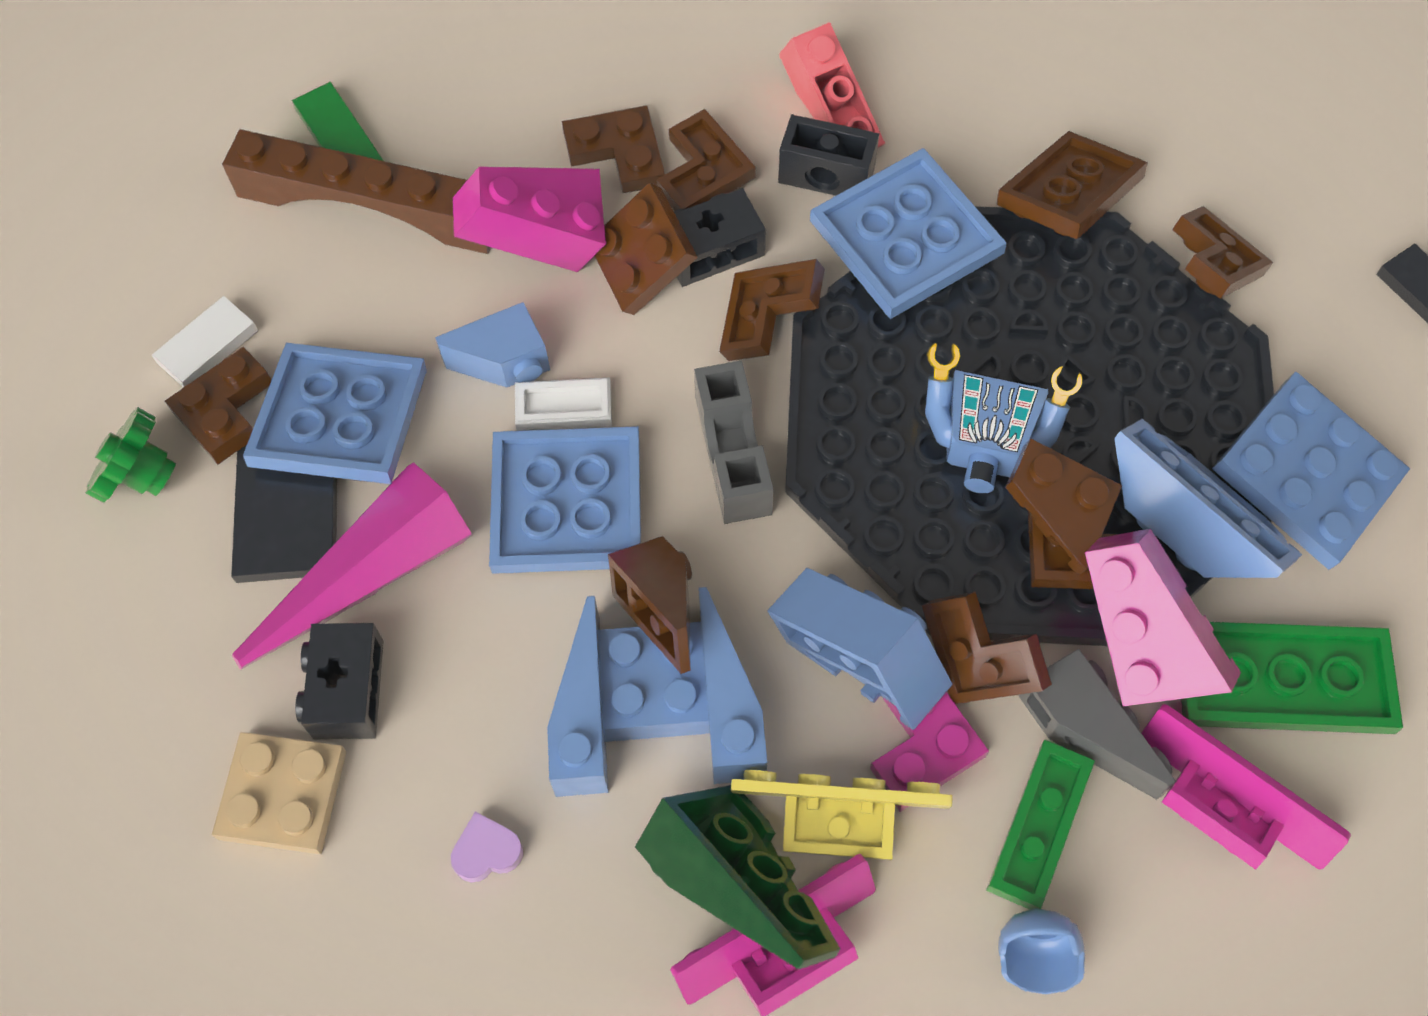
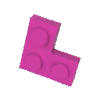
(936, 751)

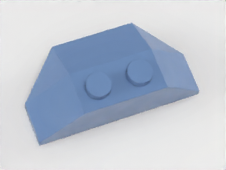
(1196, 510)

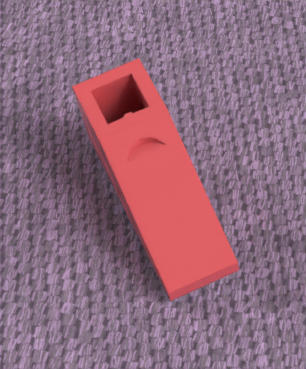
(826, 80)

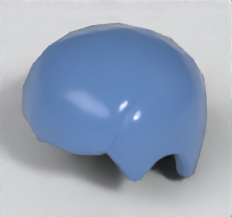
(1042, 952)

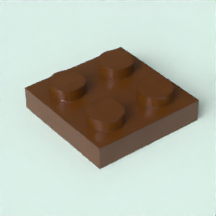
(643, 249)

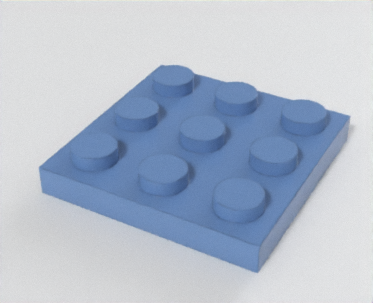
(907, 232)
(336, 413)
(1312, 470)
(563, 498)

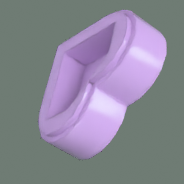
(485, 849)

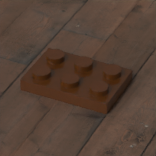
(1071, 184)

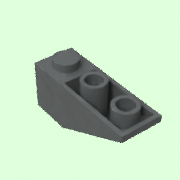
(1089, 720)

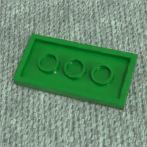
(1304, 680)

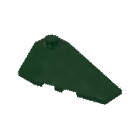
(722, 858)

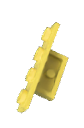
(838, 818)

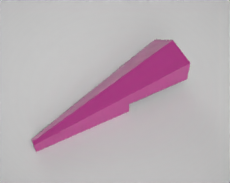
(393, 537)

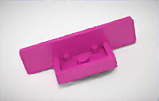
(1236, 799)
(763, 975)

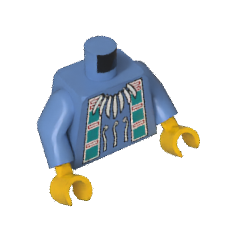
(990, 419)

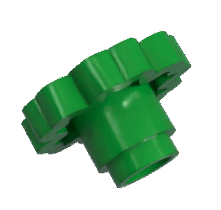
(130, 460)

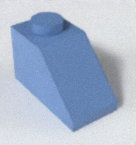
(496, 348)

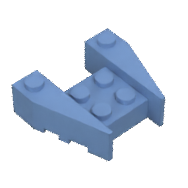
(628, 690)

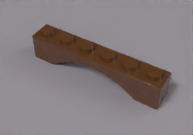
(290, 171)

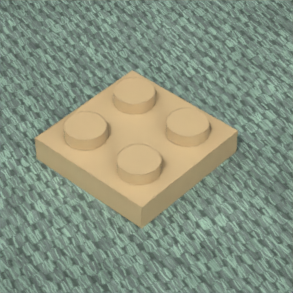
(279, 793)

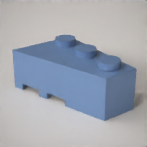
(865, 639)

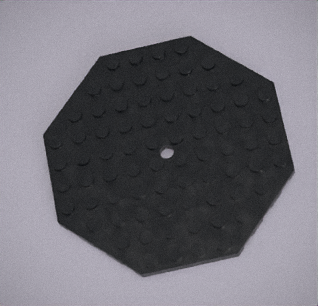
(1092, 304)

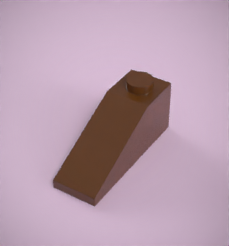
(653, 590)

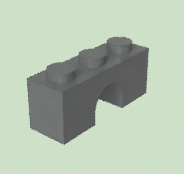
(731, 442)

